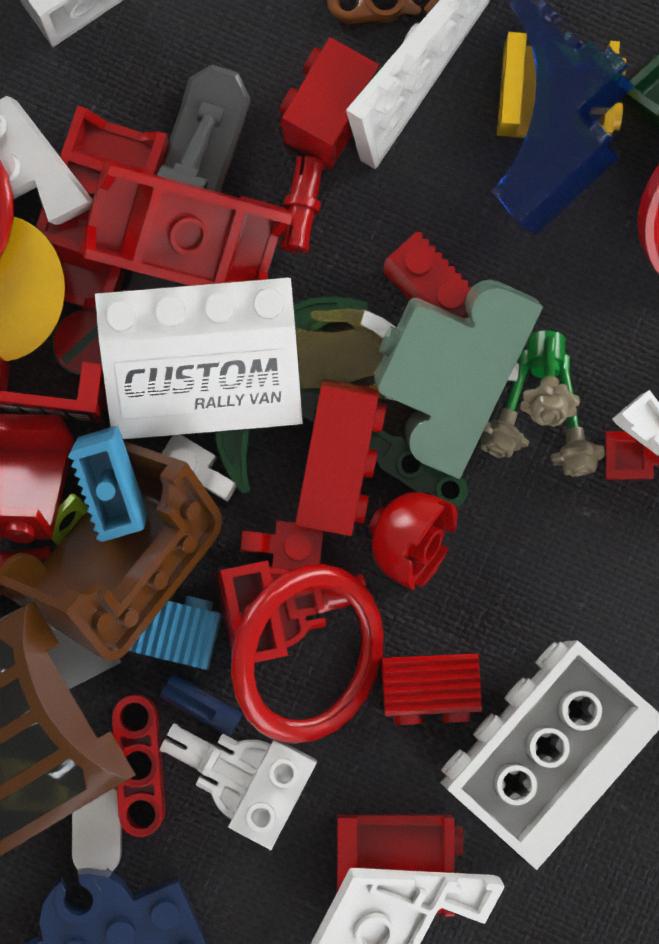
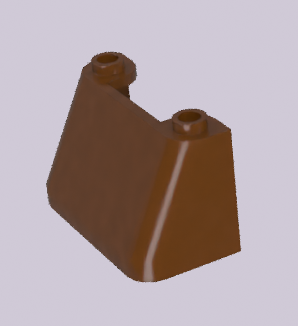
(116, 587)

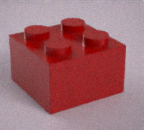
(316, 114)

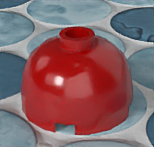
(410, 537)

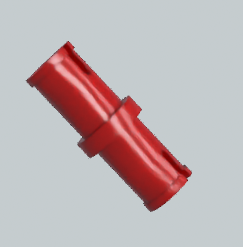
(302, 204)

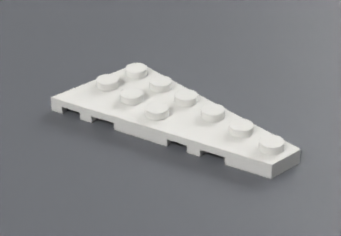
(407, 77)

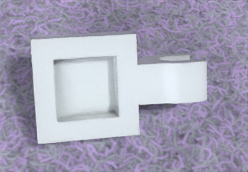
(200, 462)

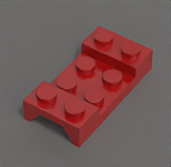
(84, 153)
(179, 229)

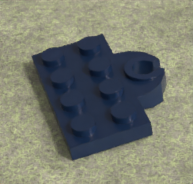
(118, 916)

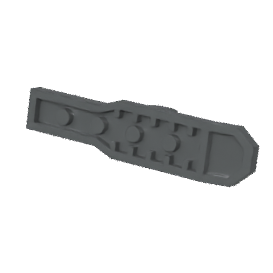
(202, 140)

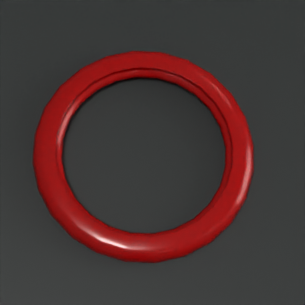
(247, 640)

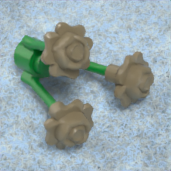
(547, 406)

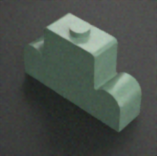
(454, 368)

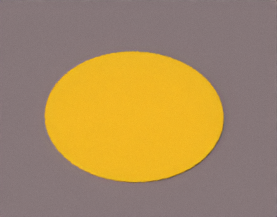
(29, 291)

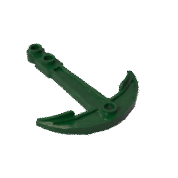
(391, 449)

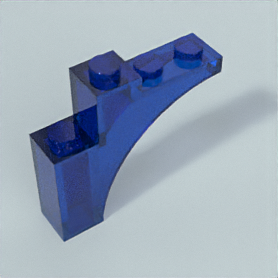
(564, 140)

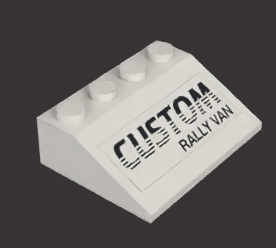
(200, 358)

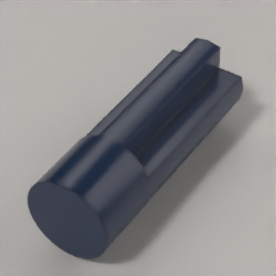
(201, 705)

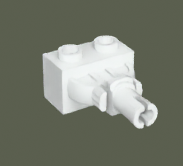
(254, 783)

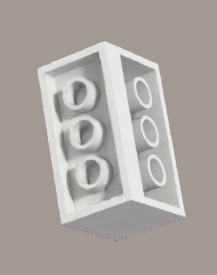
(583, 756)

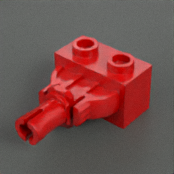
(288, 624)

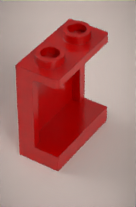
(398, 843)

